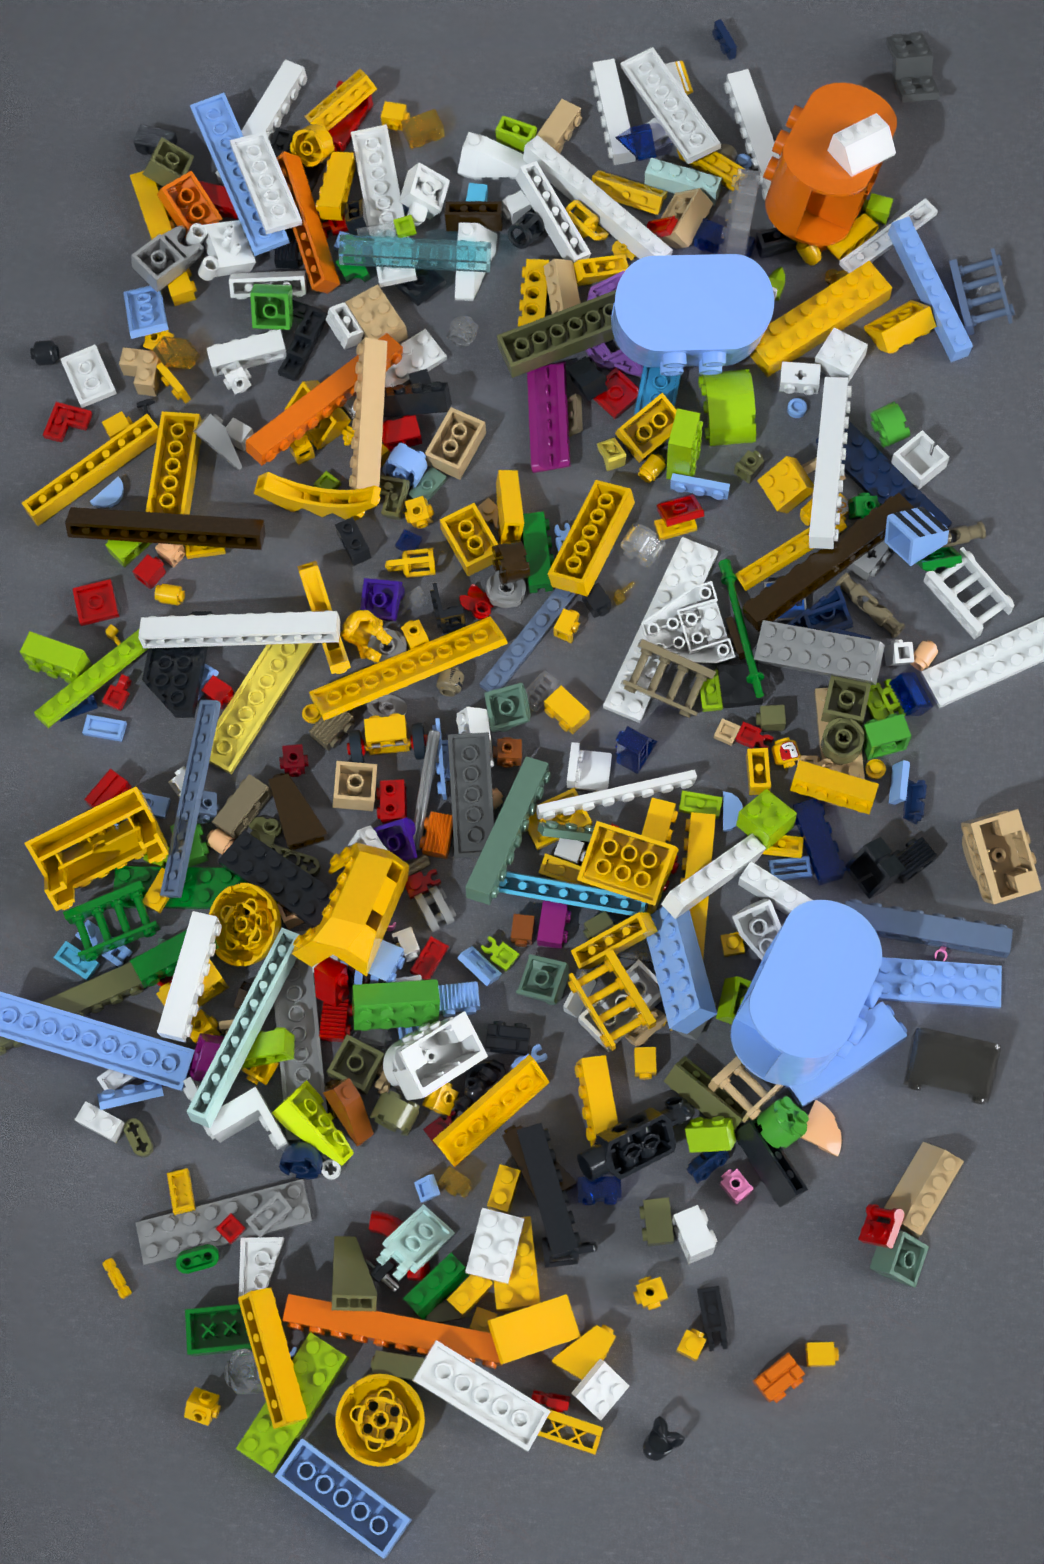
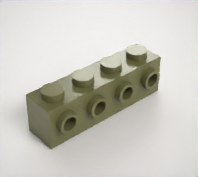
(693, 1084)

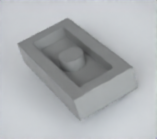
(269, 1215)

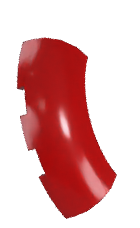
(386, 1224)

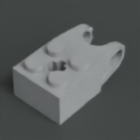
(165, 258)

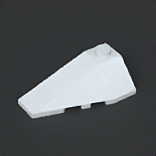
(467, 282)
(757, 925)

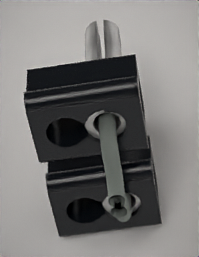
(380, 1273)

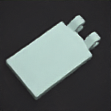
(415, 1241)

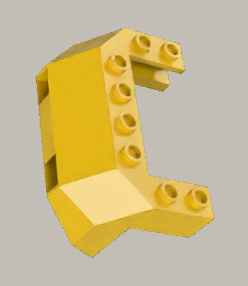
(100, 845)
(358, 908)

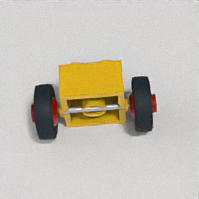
(387, 736)

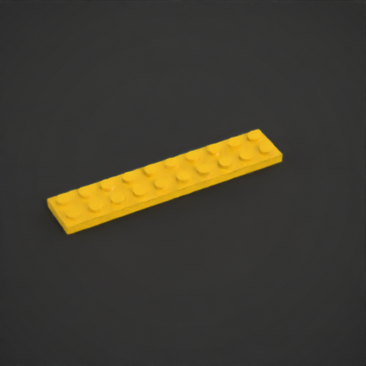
(407, 668)

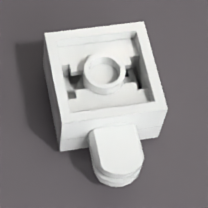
(423, 193)

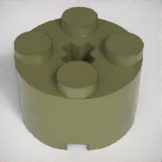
(842, 730)
(395, 1113)

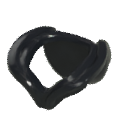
(656, 1443)

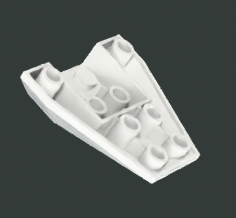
(691, 627)

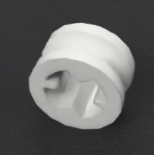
(326, 1174)

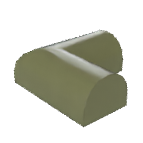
(395, 495)

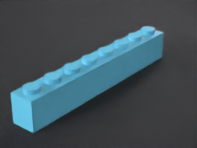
(570, 894)

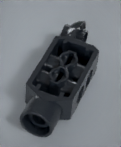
(635, 1141)

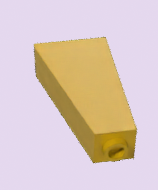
(509, 506)

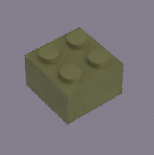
(167, 163)
(846, 700)
(356, 1062)

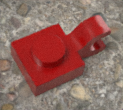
(117, 695)

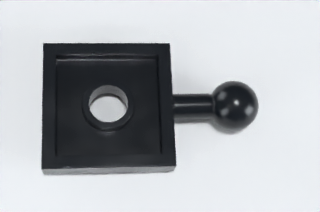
(419, 293)

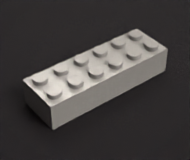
(819, 652)

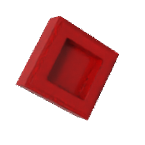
(231, 1228)

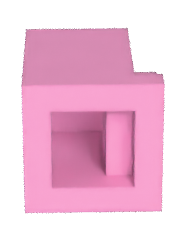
(739, 1193)

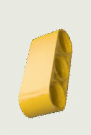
(860, 232)

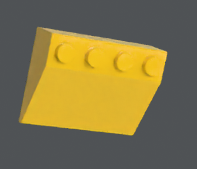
(627, 863)

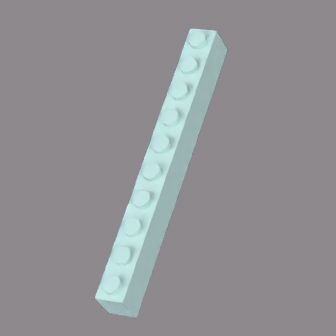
(243, 1030)

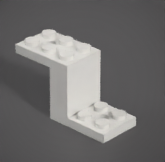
(240, 1114)

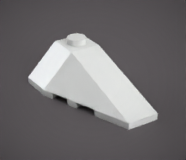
(487, 158)

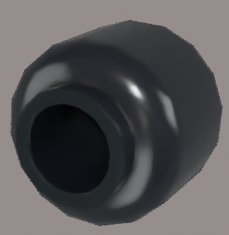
(45, 352)

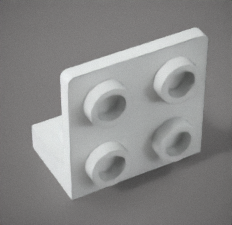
(588, 769)

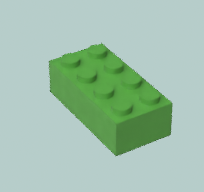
(395, 1004)

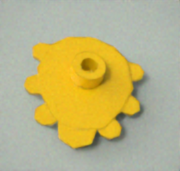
(619, 249)

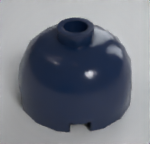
(301, 1160)

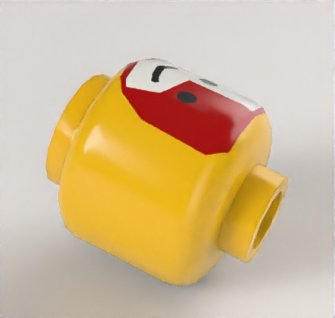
(785, 752)

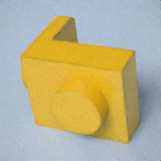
(260, 1073)

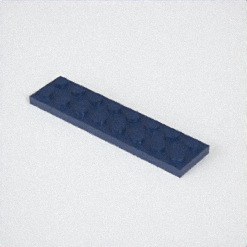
(879, 477)

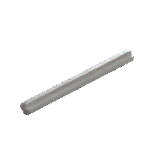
(425, 785)

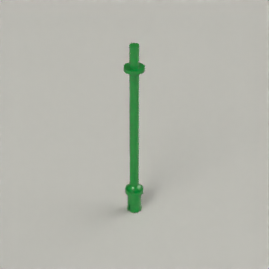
(729, 578)

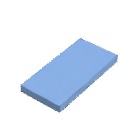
(145, 311)

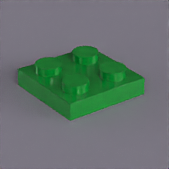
(942, 557)

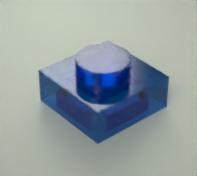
(408, 541)

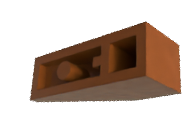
(350, 1110)

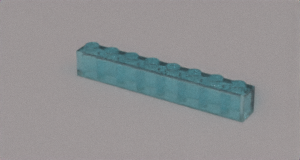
(415, 253)

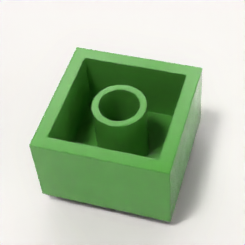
(271, 306)
(885, 736)

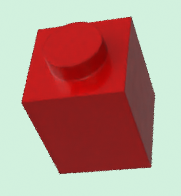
(149, 571)
(218, 690)

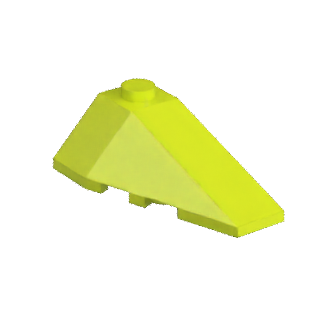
(306, 1118)

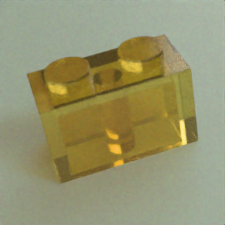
(422, 129)
(176, 352)

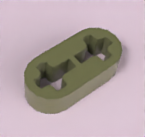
(133, 1139)

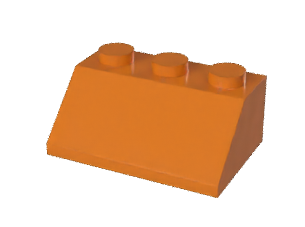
(188, 202)

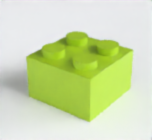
(766, 818)

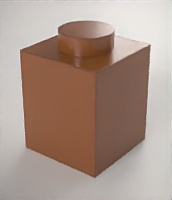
(522, 930)

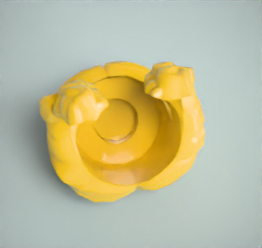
(358, 630)

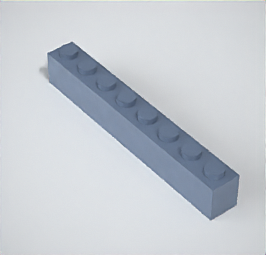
(936, 929)

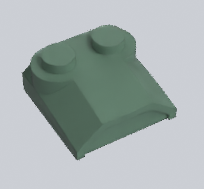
(507, 707)
(544, 979)

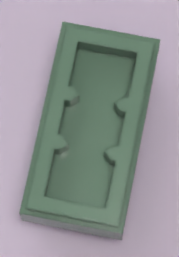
(428, 485)

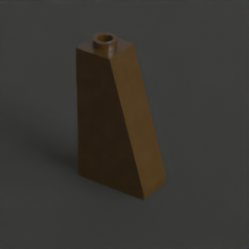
(297, 818)
(513, 1144)

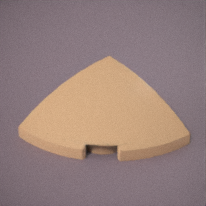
(823, 1129)

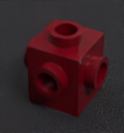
(293, 760)

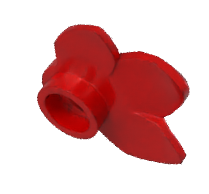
(476, 600)

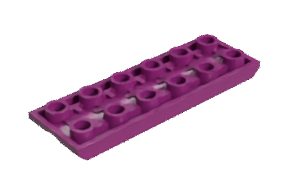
(548, 418)

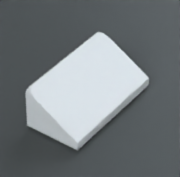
(573, 1003)

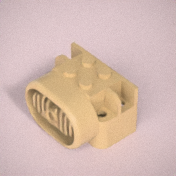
(1000, 856)

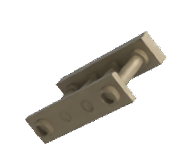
(684, 665)

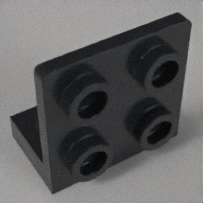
(448, 619)

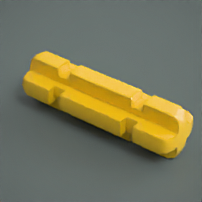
(116, 1278)

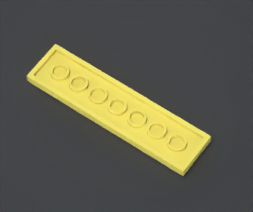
(255, 702)

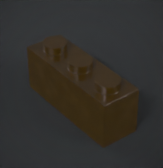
(482, 212)

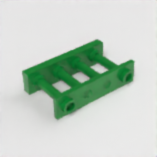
(96, 909)

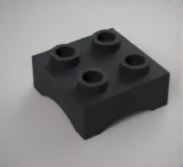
(734, 687)

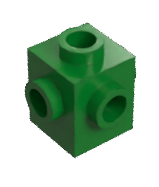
(861, 505)

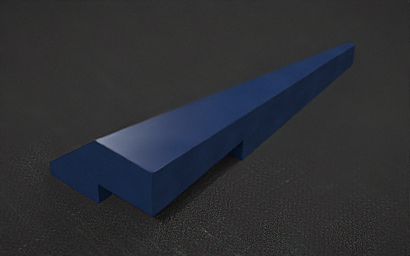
(826, 613)

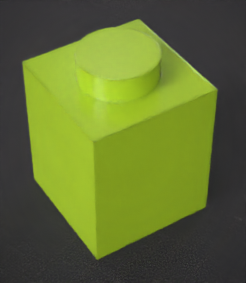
(878, 208)

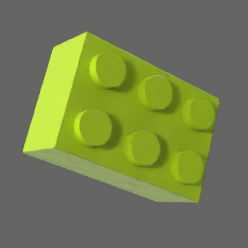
(54, 657)

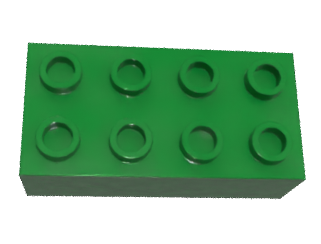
(215, 1330)

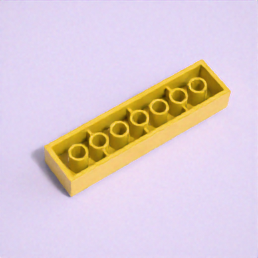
(816, 317)

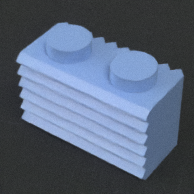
(459, 998)

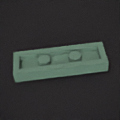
(568, 831)

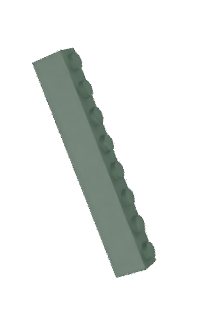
(508, 831)

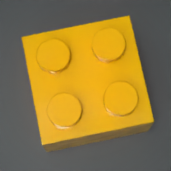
(786, 484)

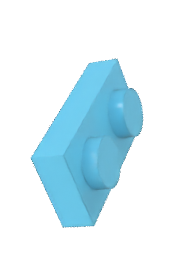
(69, 957)

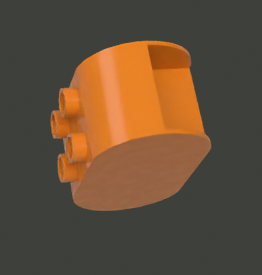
(809, 190)

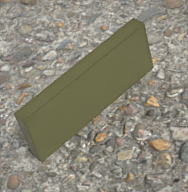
(445, 1312)

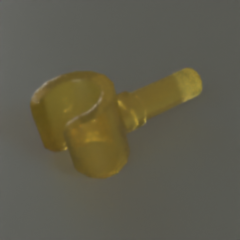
(619, 596)

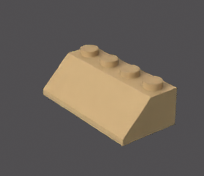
(923, 1187)

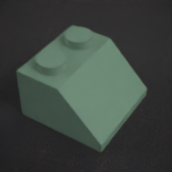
(903, 1261)

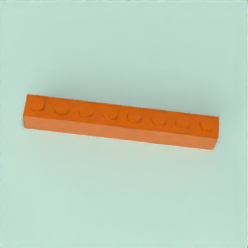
(310, 234)

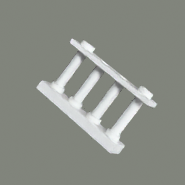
(961, 610)

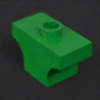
(352, 272)

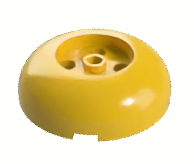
(241, 936)
(354, 1413)

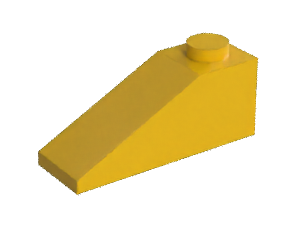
(599, 269)

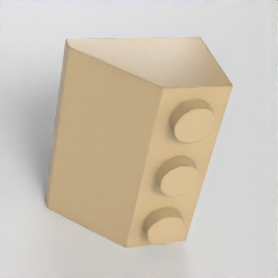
(689, 209)

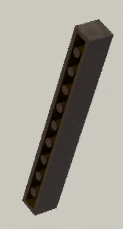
(165, 528)
(823, 565)

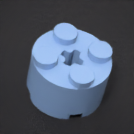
(406, 464)

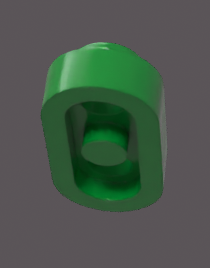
(198, 1259)

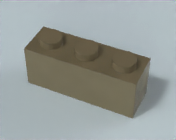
(242, 806)

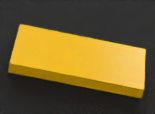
(533, 1329)

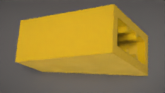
(586, 1351)

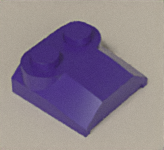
(382, 598)
(398, 838)

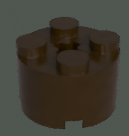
(510, 561)

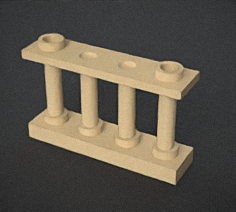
(722, 1081)

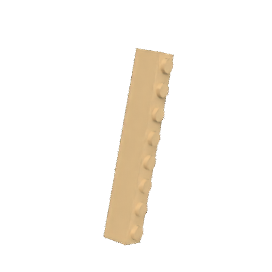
(369, 413)

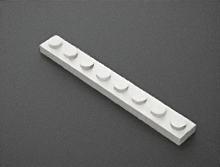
(610, 796)

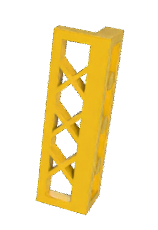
(342, 100)
(716, 165)
(630, 192)
(574, 1424)

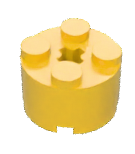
(312, 144)

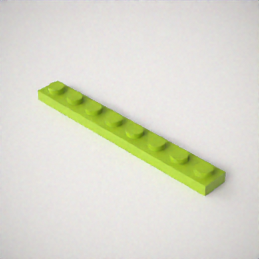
(90, 680)

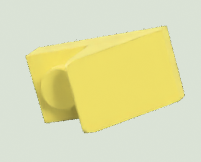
(613, 454)

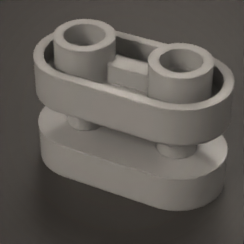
(446, 912)

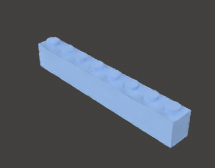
(930, 288)

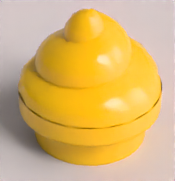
(348, 434)

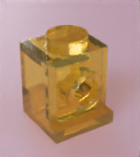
(455, 1182)

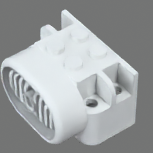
(432, 1056)

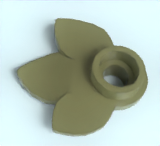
(261, 829)

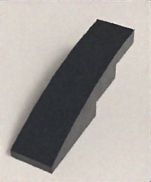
(303, 344)

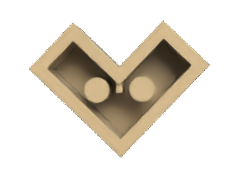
(143, 367)

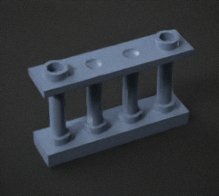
(963, 287)

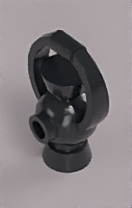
(477, 1087)

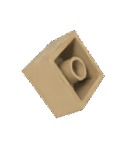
(354, 786)

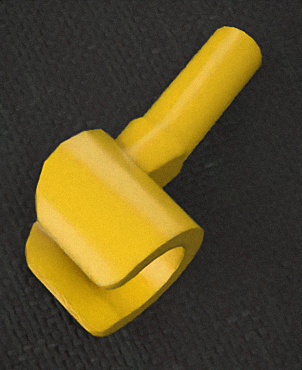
(111, 633)

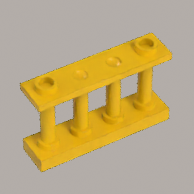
(621, 982)

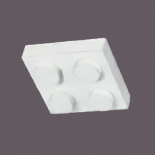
(600, 1389)

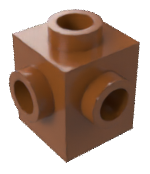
(508, 752)

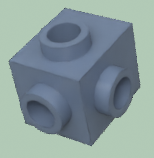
(208, 807)

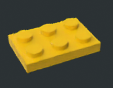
(579, 818)

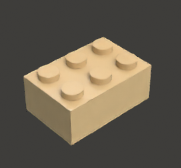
(377, 315)
(455, 443)

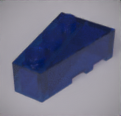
(633, 748)

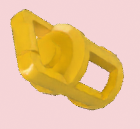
(590, 223)
(407, 564)

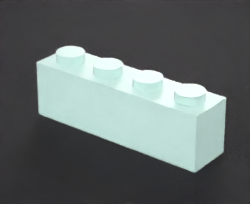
(679, 179)

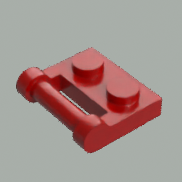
(881, 1233)

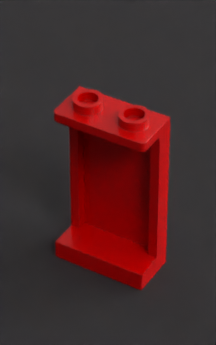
(351, 122)

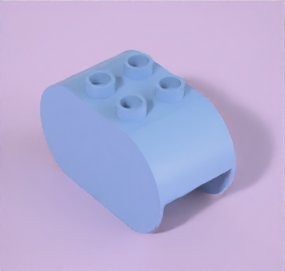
(691, 311)
(809, 994)

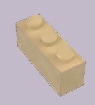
(560, 124)
(561, 284)

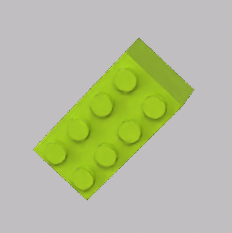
(684, 444)

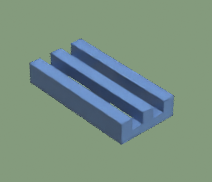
(771, 863)

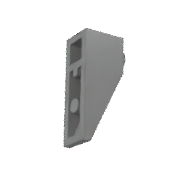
(216, 436)

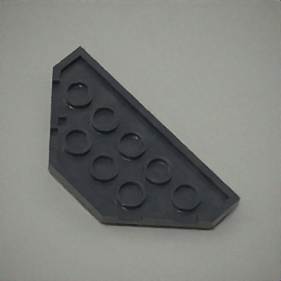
(176, 676)

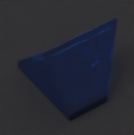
(639, 141)

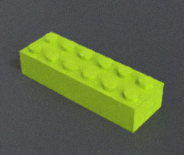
(316, 1371)

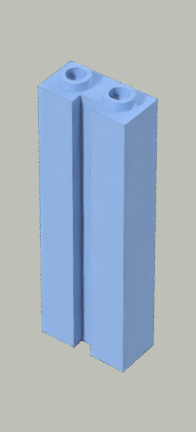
(879, 1037)

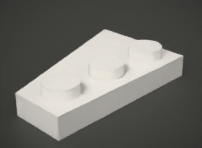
(257, 1262)

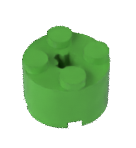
(890, 424)
(782, 1123)

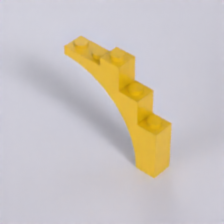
(317, 500)
(319, 602)

